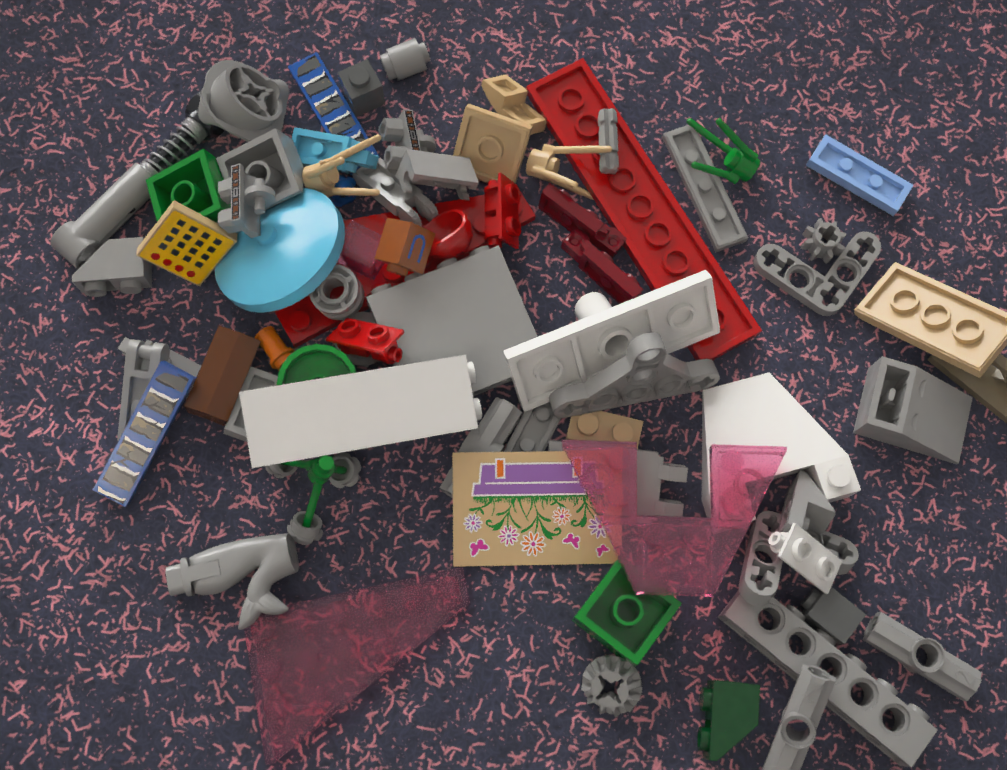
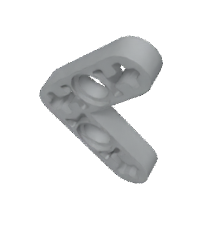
(817, 283)
(771, 572)

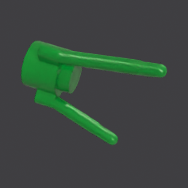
(740, 162)

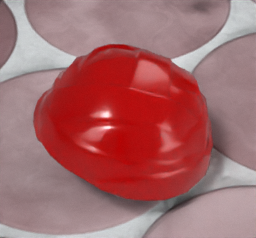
(452, 234)

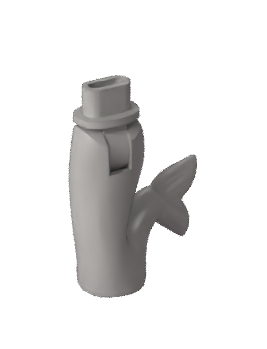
(229, 563)

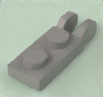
(392, 196)

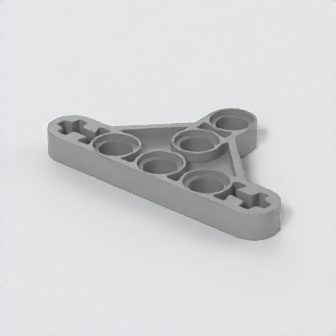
(637, 377)

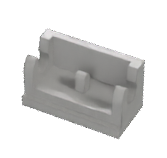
(437, 171)

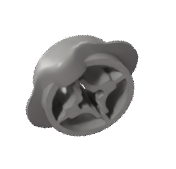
(242, 100)

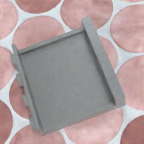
(458, 311)

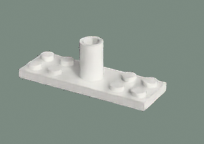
(574, 353)

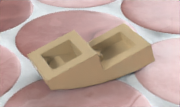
(509, 100)

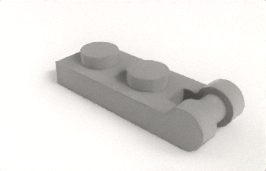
(136, 379)

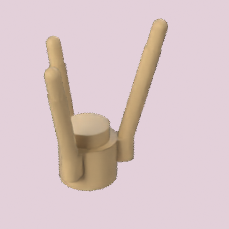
(546, 167)
(325, 174)

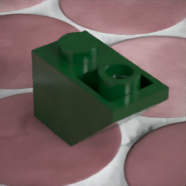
(729, 716)

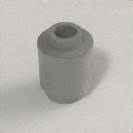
(405, 59)

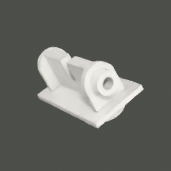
(806, 556)

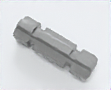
(608, 137)

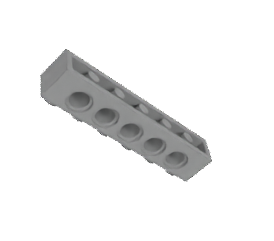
(911, 727)

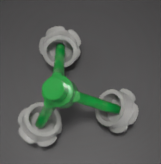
(341, 472)

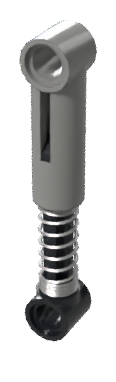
(83, 237)

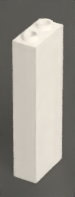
(359, 410)

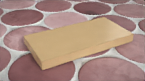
(936, 319)

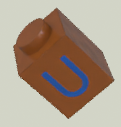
(404, 247)

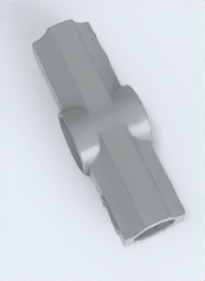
(489, 435)
(941, 666)
(805, 704)

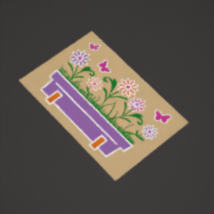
(523, 512)

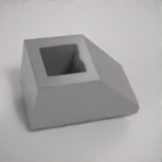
(114, 268)

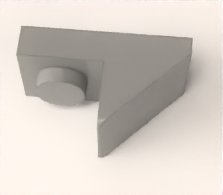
(805, 506)

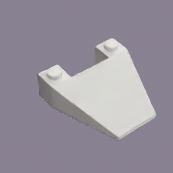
(766, 414)

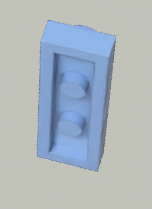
(859, 175)

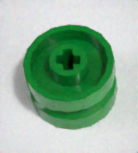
(313, 363)

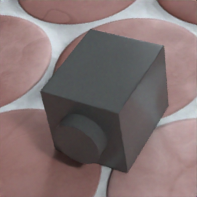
(361, 88)
(831, 614)

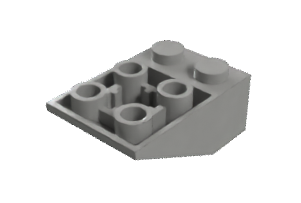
(913, 410)

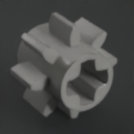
(818, 248)

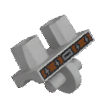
(405, 135)
(247, 199)

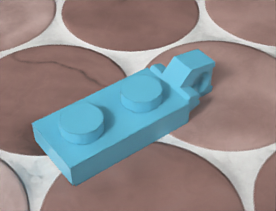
(317, 146)

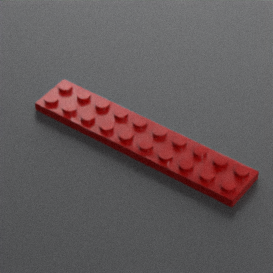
(638, 201)

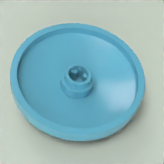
(289, 259)

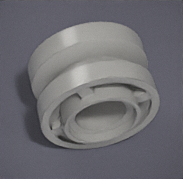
(348, 303)

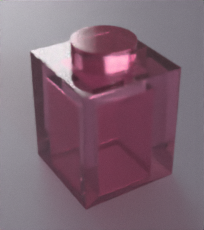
(360, 250)

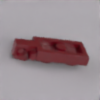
(571, 215)
(601, 267)

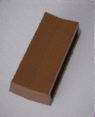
(221, 375)

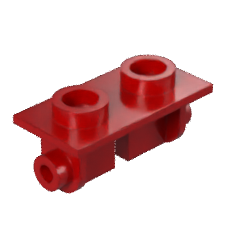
(503, 199)
(368, 338)

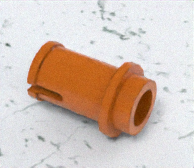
(273, 346)

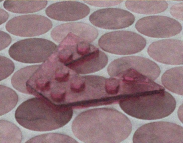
(668, 551)

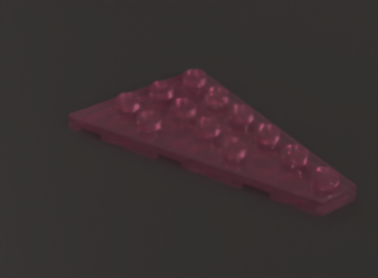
(337, 646)

